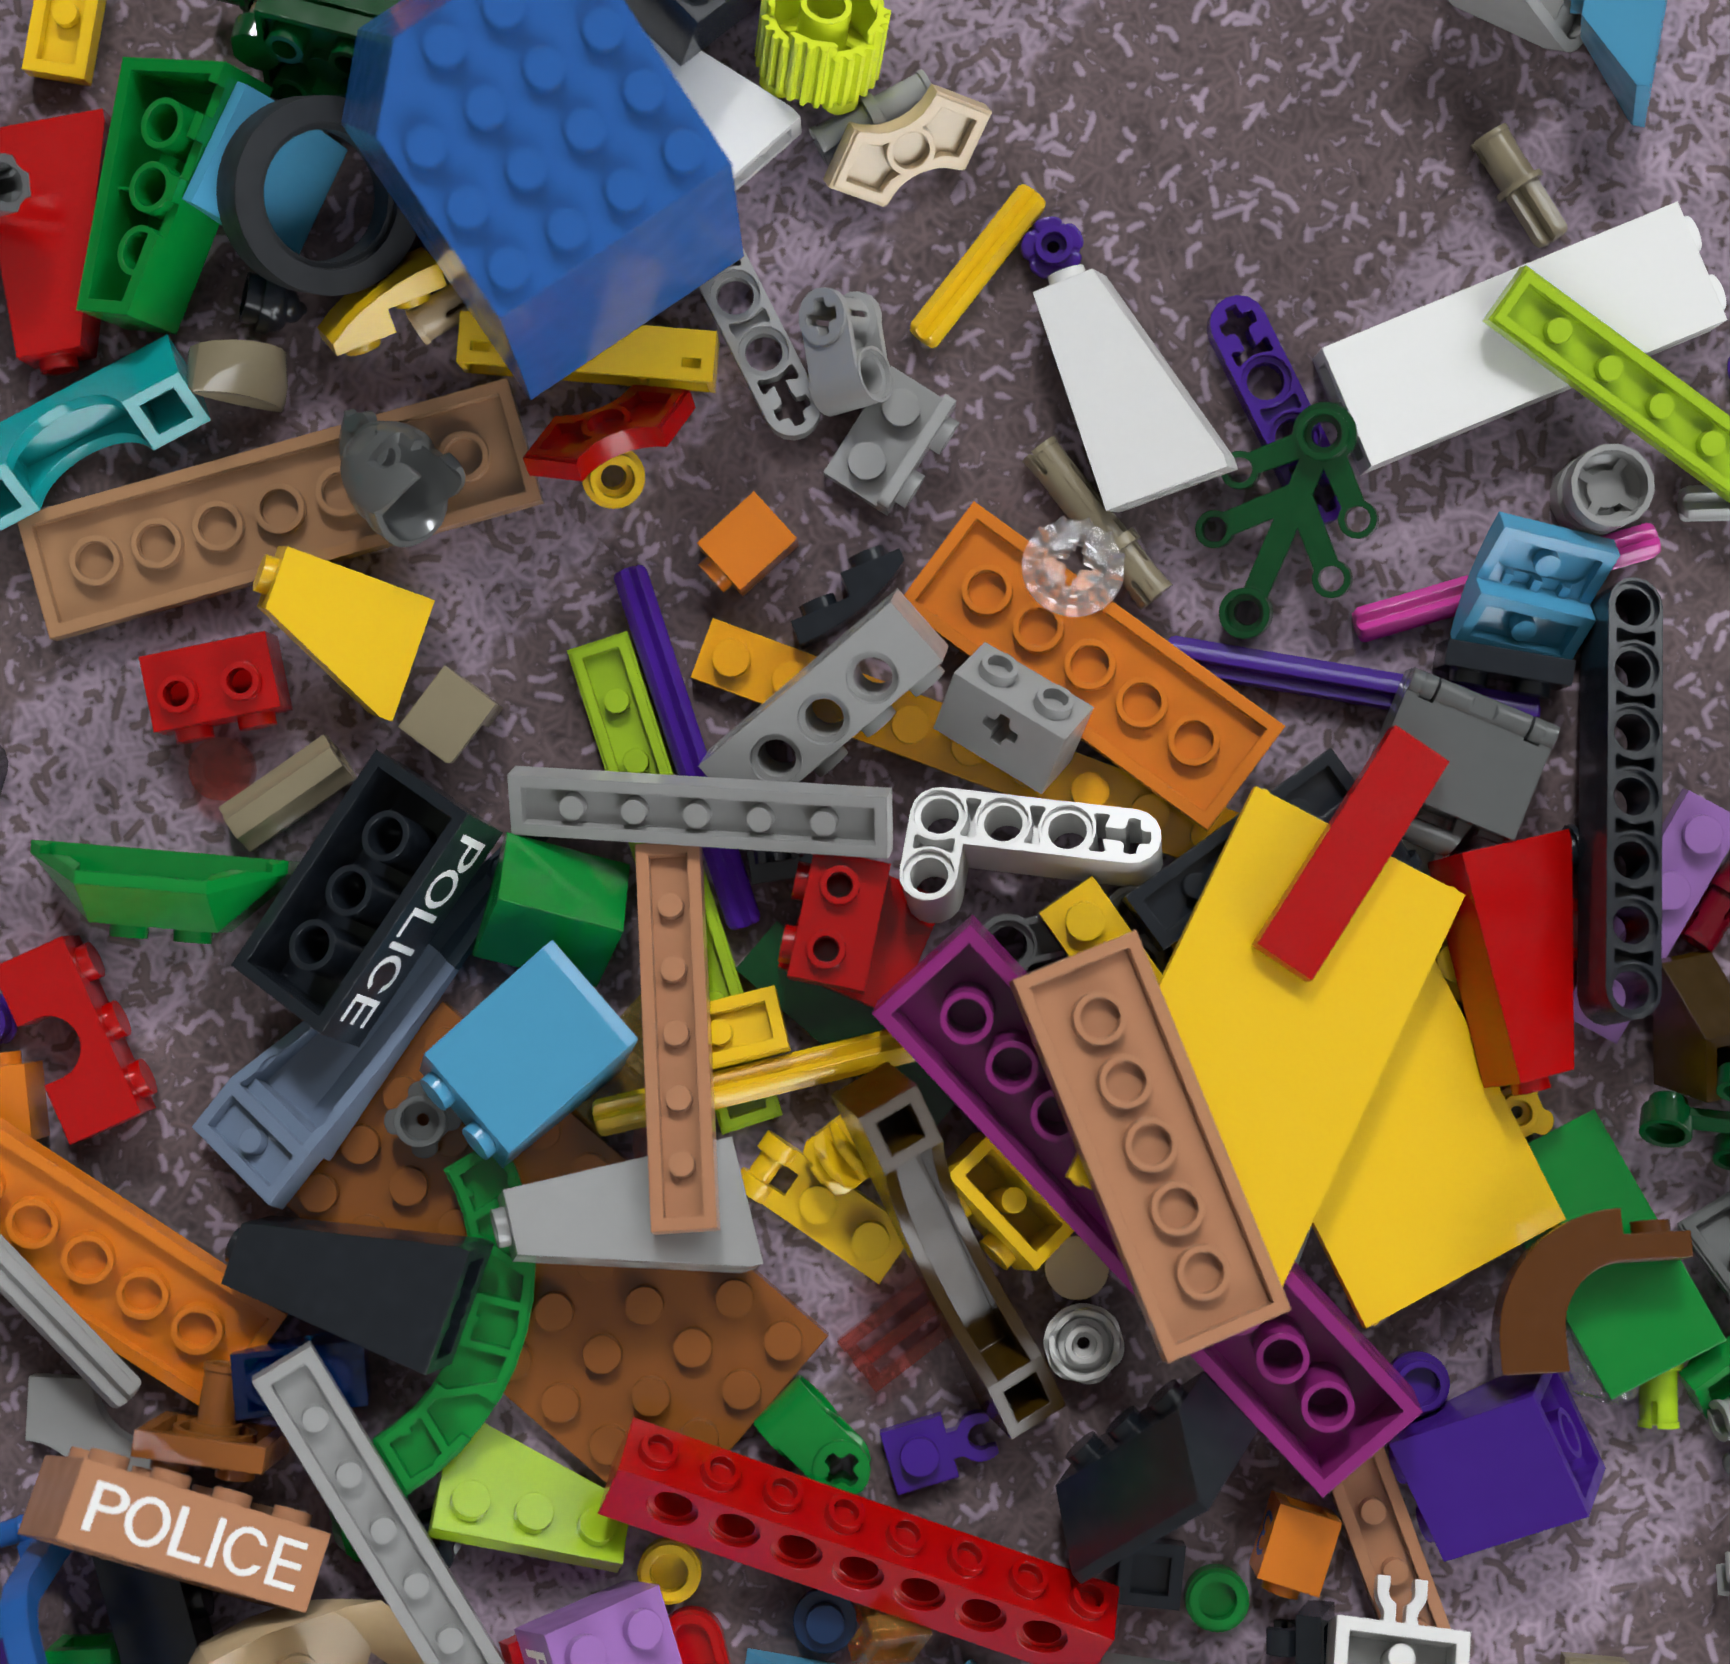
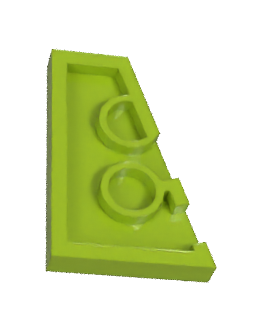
(524, 1504)

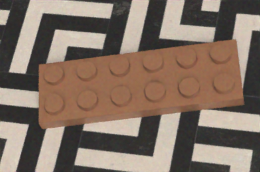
(1149, 1146)

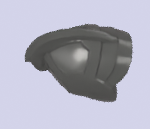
(396, 477)

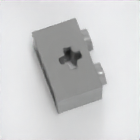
(1013, 717)

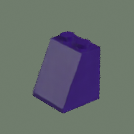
(1498, 1464)

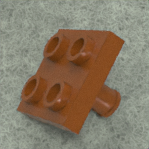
(212, 1436)

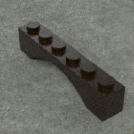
(916, 1188)

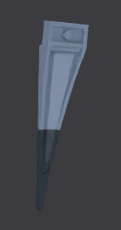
(311, 1089)

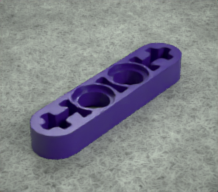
(1262, 414)

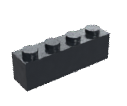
(153, 1615)

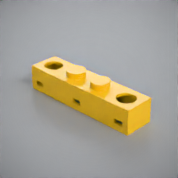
(644, 357)

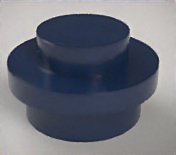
(824, 1621)

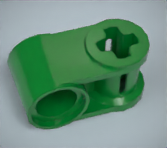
(808, 1430)

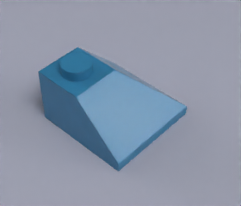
(1625, 47)

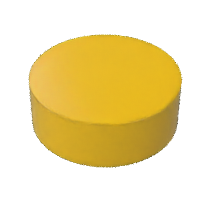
(671, 1566)

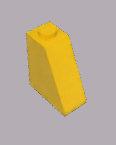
(346, 623)

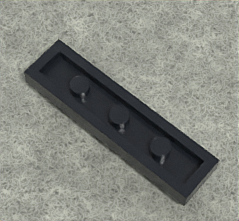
(1169, 897)

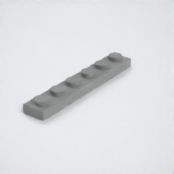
(701, 811)
(373, 1511)

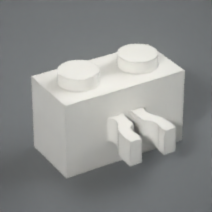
(1390, 1642)

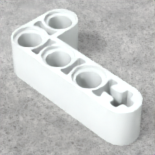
(1028, 853)

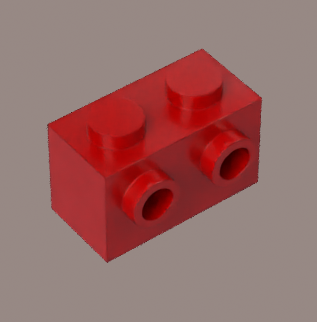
(215, 686)
(835, 922)

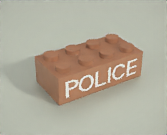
(175, 1532)

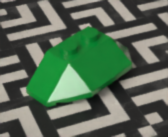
(161, 887)

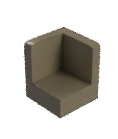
(449, 715)

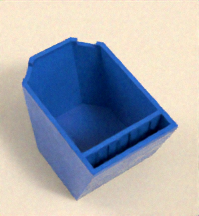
(543, 169)

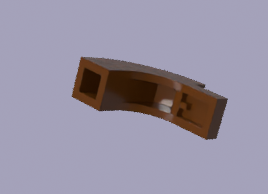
(1536, 1293)

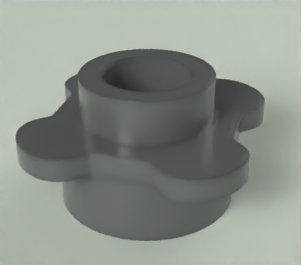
(421, 1138)

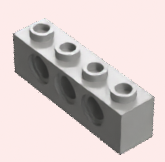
(888, 632)

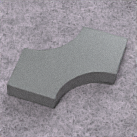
(71, 1413)

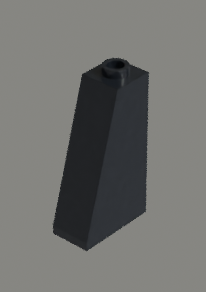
(367, 1284)

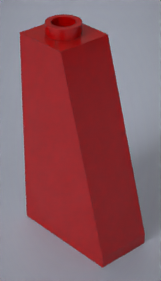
(49, 238)
(1515, 957)

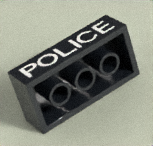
(366, 900)

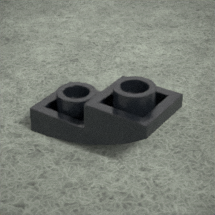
(864, 583)

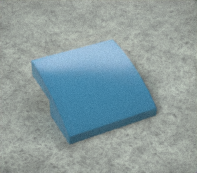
(294, 181)
(1533, 587)

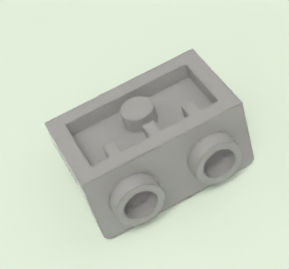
(890, 442)

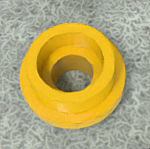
(626, 491)

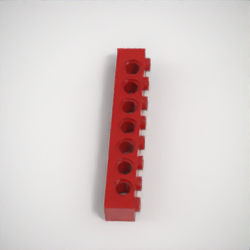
(857, 1548)

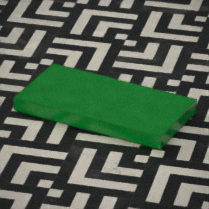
(1630, 1315)

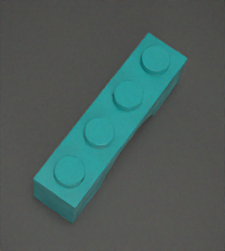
(129, 401)

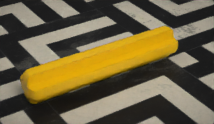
(977, 266)

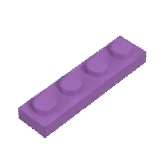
(1692, 850)

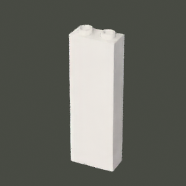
(1451, 372)

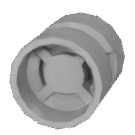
(1602, 490)

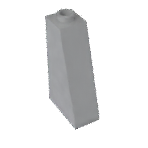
(605, 1221)

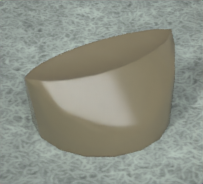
(239, 373)

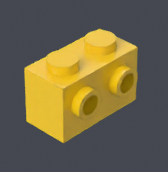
(1004, 1207)

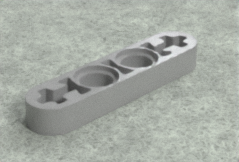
(756, 323)

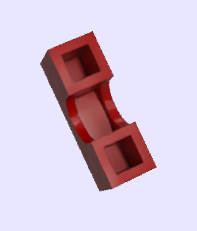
(107, 1081)

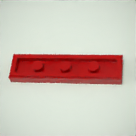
(1350, 853)

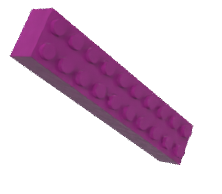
(1298, 1376)

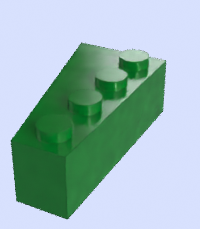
(143, 235)

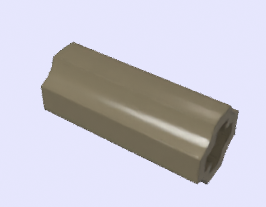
(287, 793)

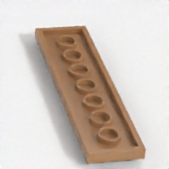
(215, 521)

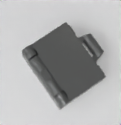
(1491, 753)

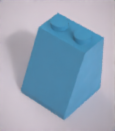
(526, 1056)

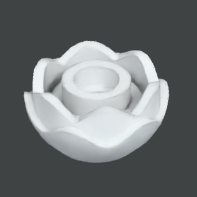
(1083, 1364)

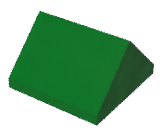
(553, 895)

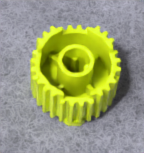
(821, 50)

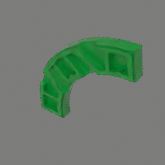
(488, 1349)

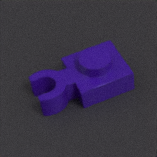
(925, 1451)

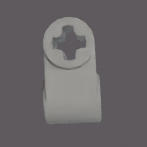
(847, 357)

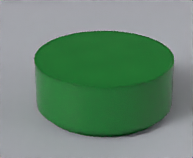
(1216, 1598)

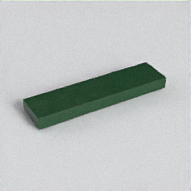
(828, 1014)

